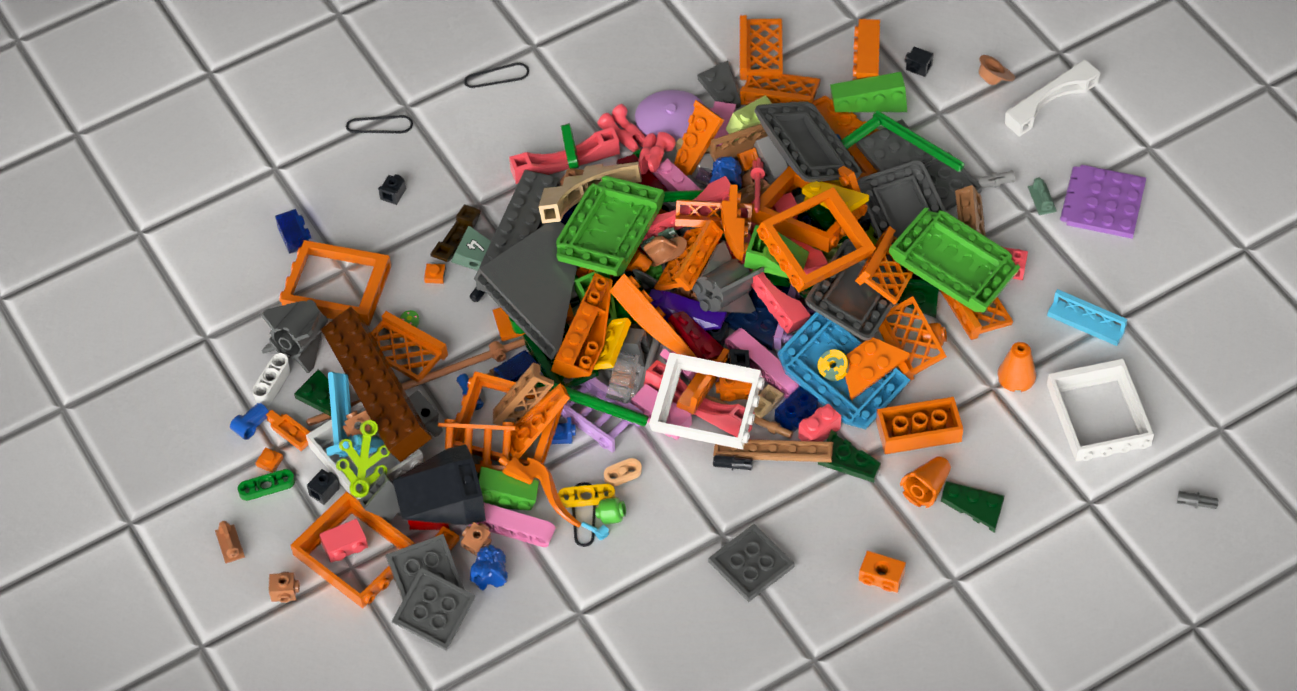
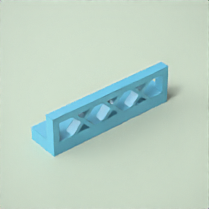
(1086, 319)

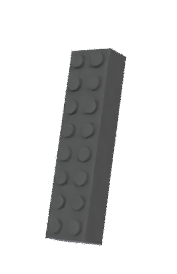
(521, 215)

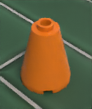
(1017, 368)
(926, 482)

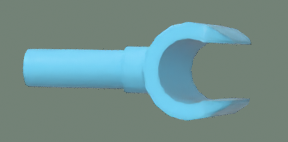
(601, 532)

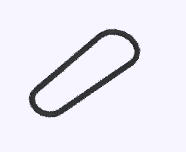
(498, 82)
(376, 118)
(593, 520)

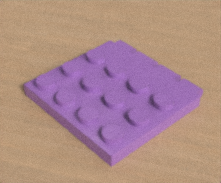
(1103, 200)

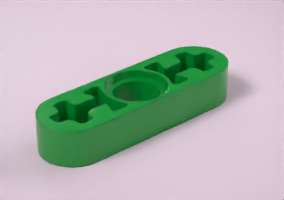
(570, 146)
(279, 475)

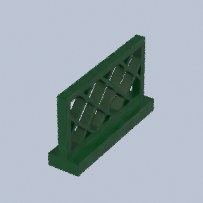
(546, 364)

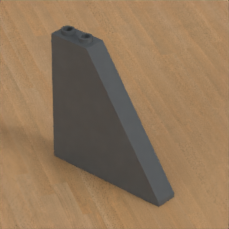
(533, 286)

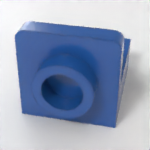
(564, 432)

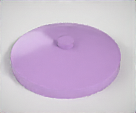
(666, 112)

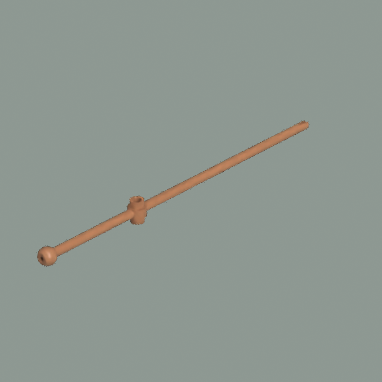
(497, 351)

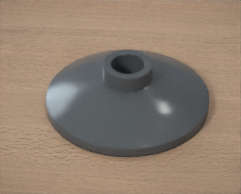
(646, 281)

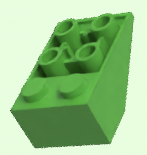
(759, 255)

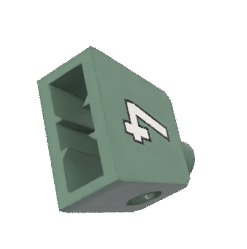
(471, 249)

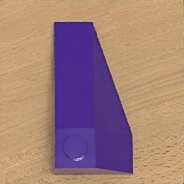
(673, 303)

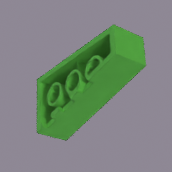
(870, 94)

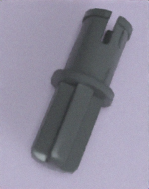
(1197, 500)

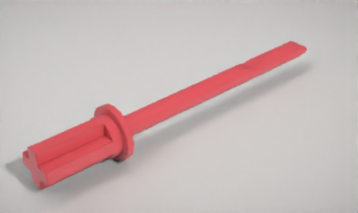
(757, 173)

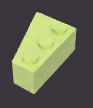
(746, 116)

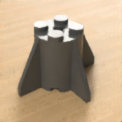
(725, 284)
(295, 331)

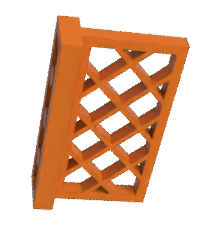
(747, 35)
(750, 94)
(687, 267)
(872, 269)
(969, 318)
(416, 338)
(890, 338)

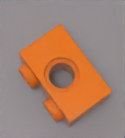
(875, 563)

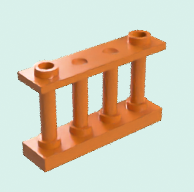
(450, 424)

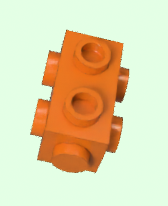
(732, 389)

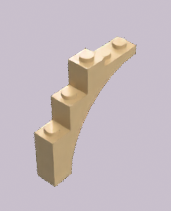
(558, 200)

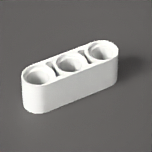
(266, 390)

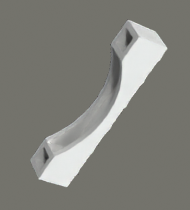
(1076, 80)

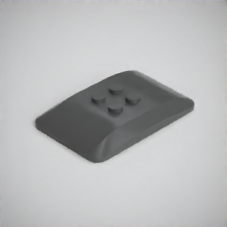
(805, 140)
(899, 197)
(849, 304)

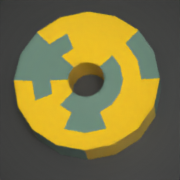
(830, 357)

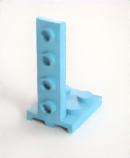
(340, 408)

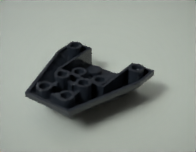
(442, 490)

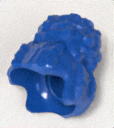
(727, 167)
(489, 568)

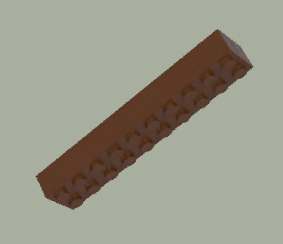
(376, 384)

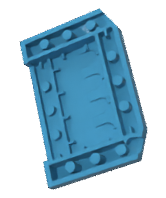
(800, 362)

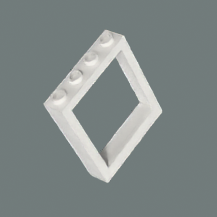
(1094, 375)
(668, 387)
(323, 437)

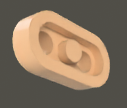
(621, 471)

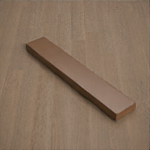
(780, 450)

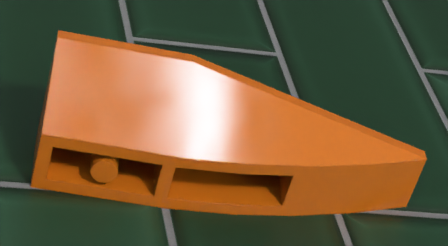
(651, 319)
(586, 333)

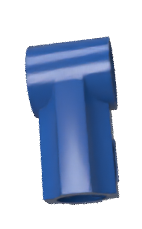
(246, 425)

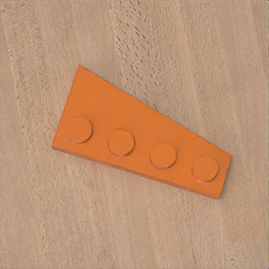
(701, 130)
(536, 420)

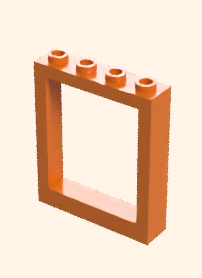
(794, 228)
(786, 259)
(331, 310)
(469, 404)
(334, 517)

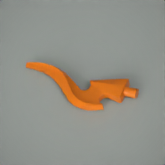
(537, 470)

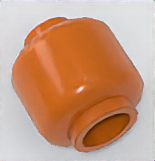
(939, 331)

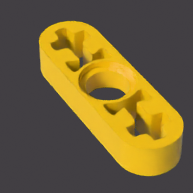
(579, 490)

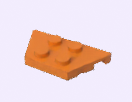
(871, 363)

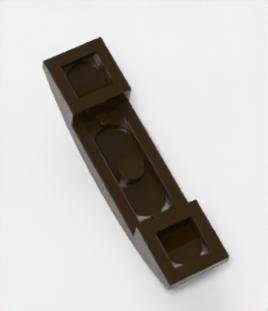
(446, 249)

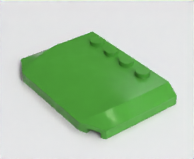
(609, 225)
(955, 259)

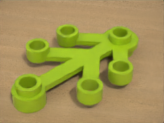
(362, 462)

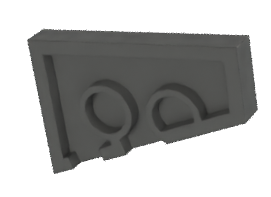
(720, 84)

